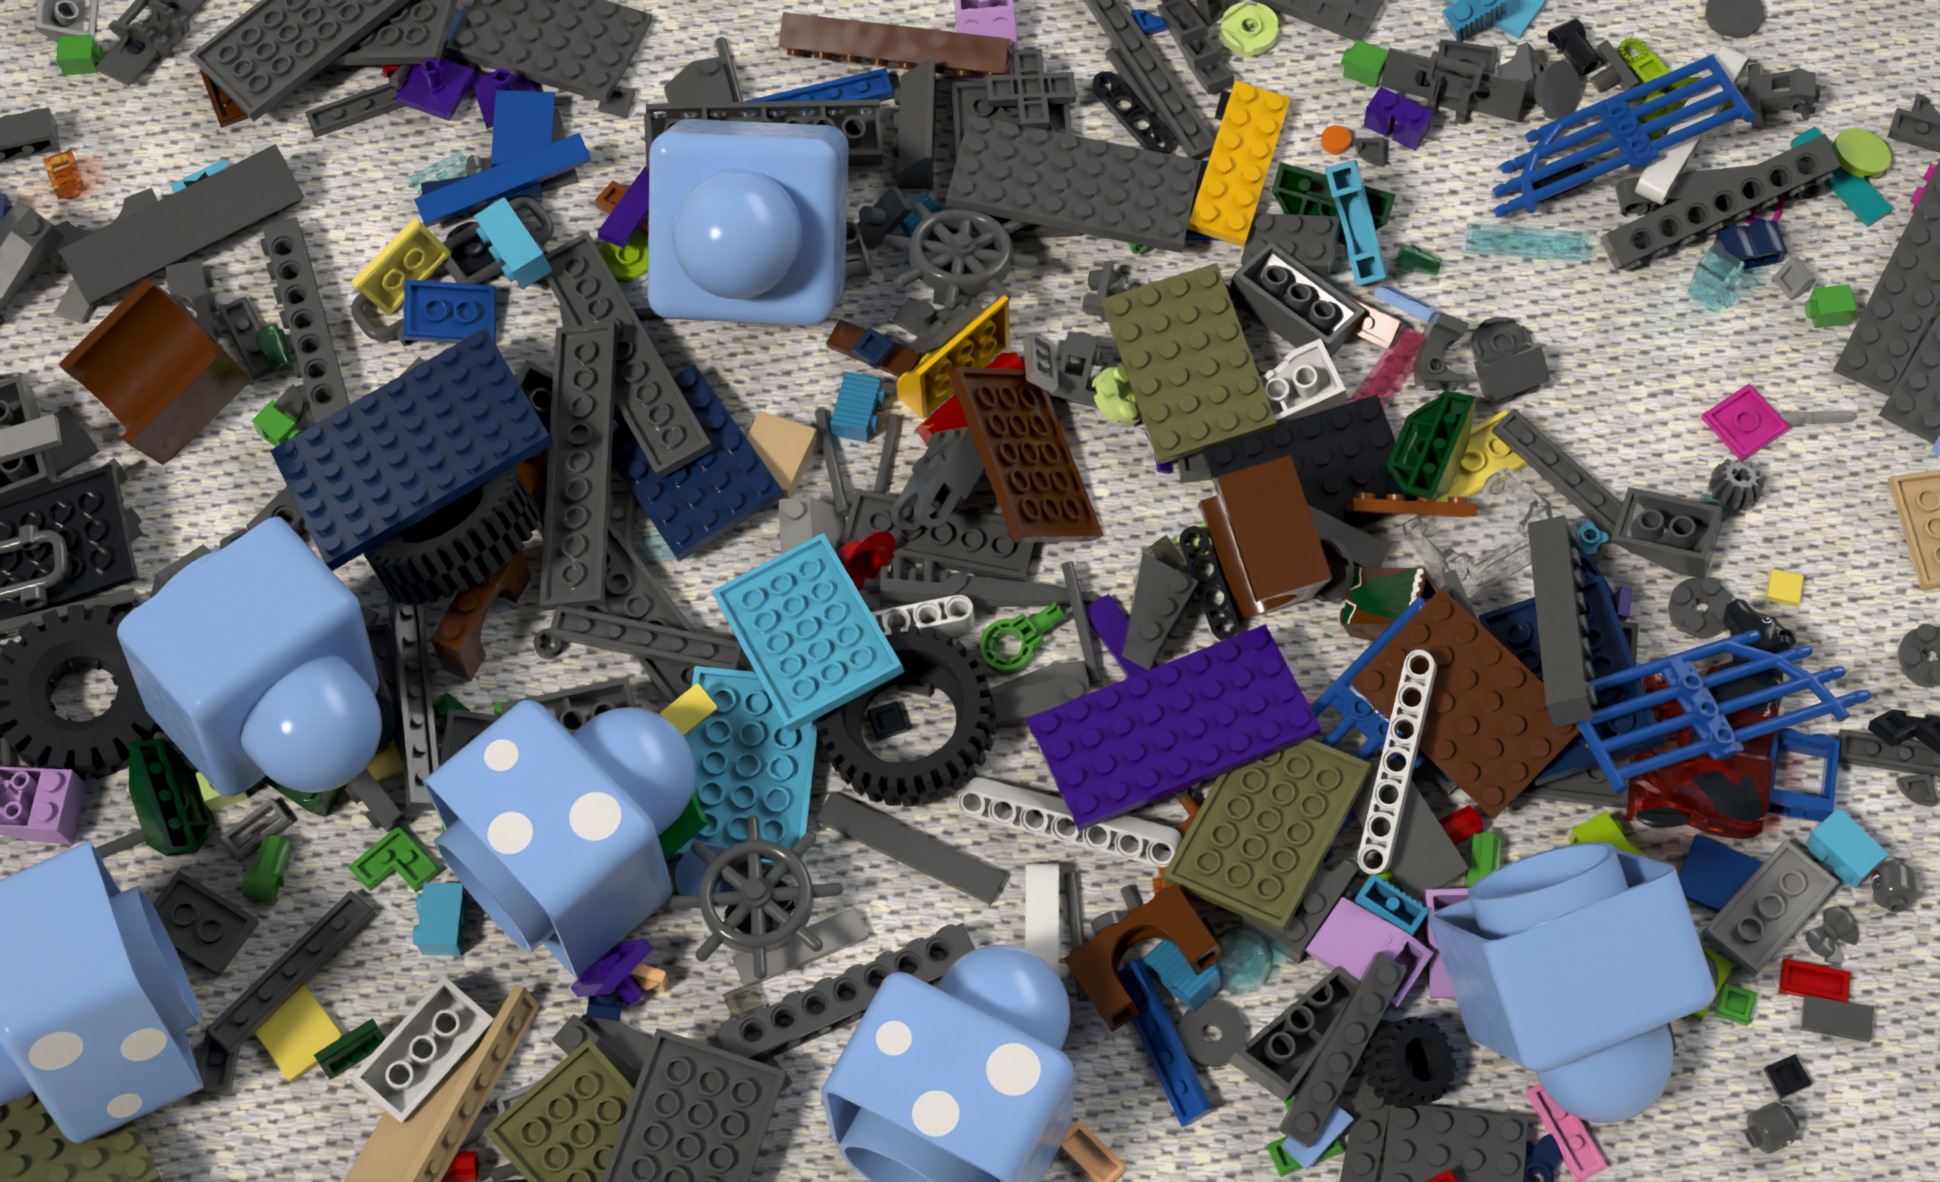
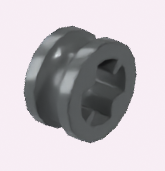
(548, 653)

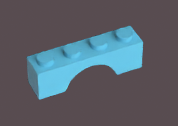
(1357, 222)

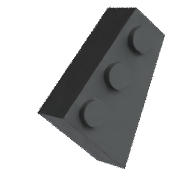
(1156, 609)

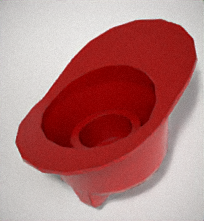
(866, 556)

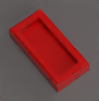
(1813, 980)

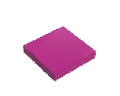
(1745, 422)

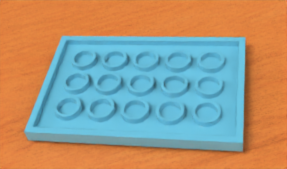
(807, 632)
(749, 764)

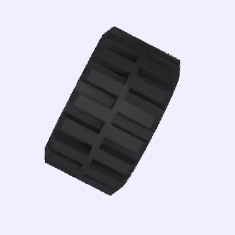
(1429, 1056)

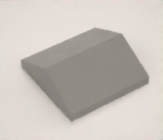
(64, 18)

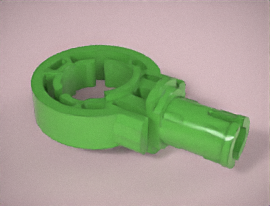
(1018, 627)

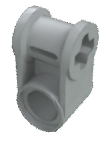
(857, 257)

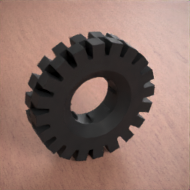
(32, 673)

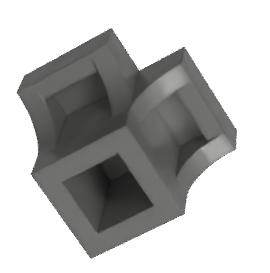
(1523, 67)

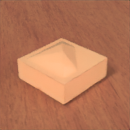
(650, 978)

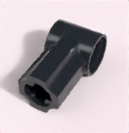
(1572, 42)

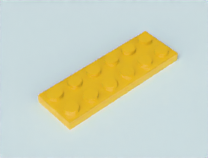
(1239, 163)

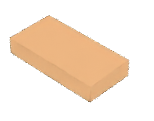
(1091, 1155)

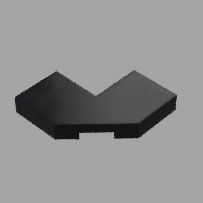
(1897, 727)

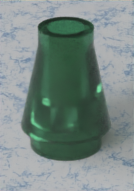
(1416, 260)
(274, 346)

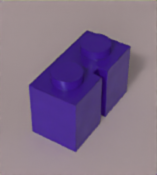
(1411, 119)

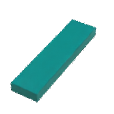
(1852, 190)

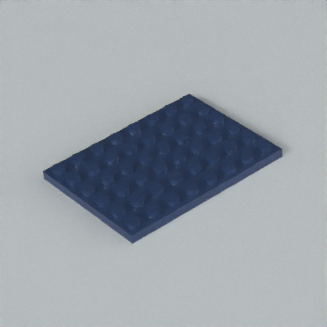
(409, 448)

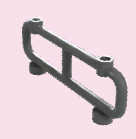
(455, 271)
(33, 592)

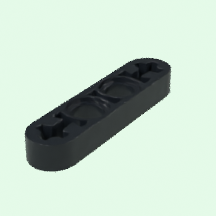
(1134, 113)
(1212, 583)

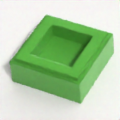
(1735, 1004)

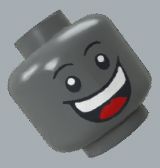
(1894, 886)
(1771, 1127)

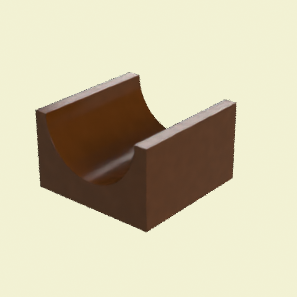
(156, 371)
(1265, 538)

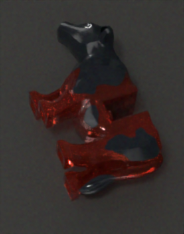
(1718, 795)

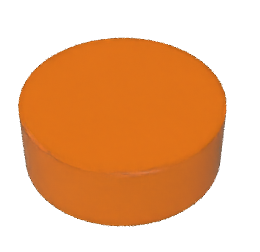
(1336, 139)

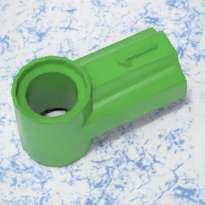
(1484, 856)
(267, 873)

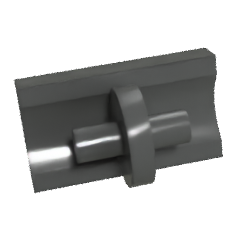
(1107, 283)

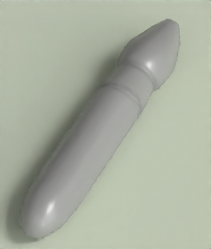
(1818, 417)

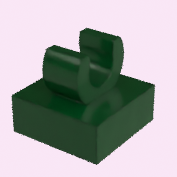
(441, 708)

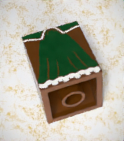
(1381, 597)

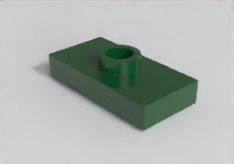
(350, 1049)

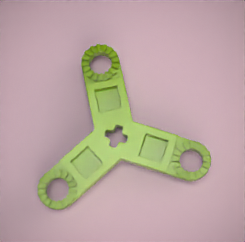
(1648, 67)

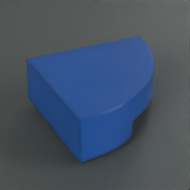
(1148, 22)

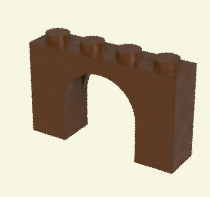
(459, 632)
(1163, 917)

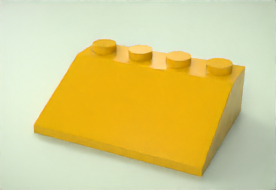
(971, 346)

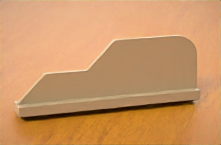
(437, 1127)

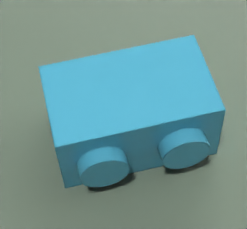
(1846, 848)
(441, 919)

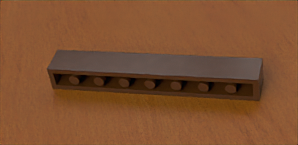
(894, 44)

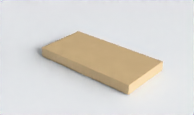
(1919, 513)

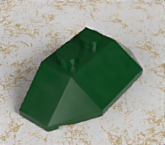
(1309, 193)
(1432, 445)
(167, 799)

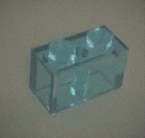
(1716, 279)

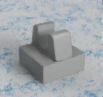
(1794, 278)

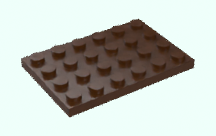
(1025, 456)
(1485, 707)

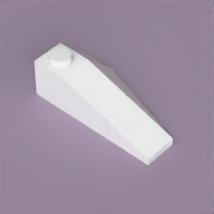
(1304, 383)

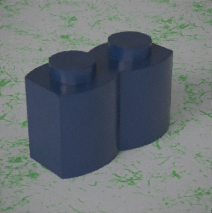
(1753, 244)

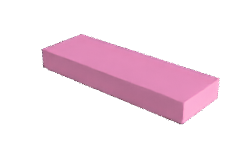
(1570, 1134)

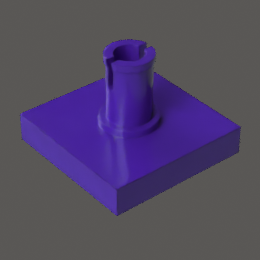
(486, 86)
(436, 87)
(614, 972)

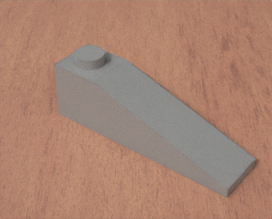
(807, 518)

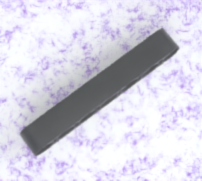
(1694, 181)

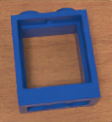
(1797, 804)

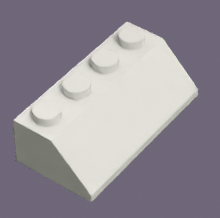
(421, 1050)

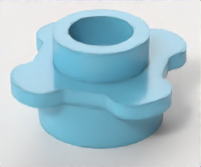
(1590, 547)

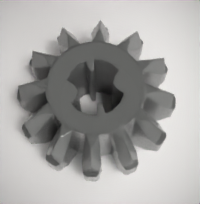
(1736, 484)

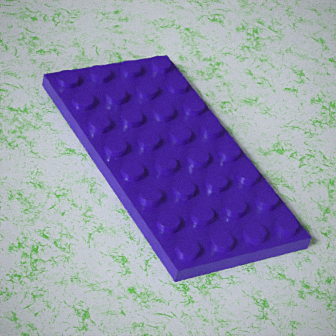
(1172, 727)

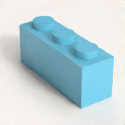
(511, 244)

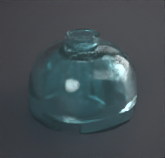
(1246, 960)

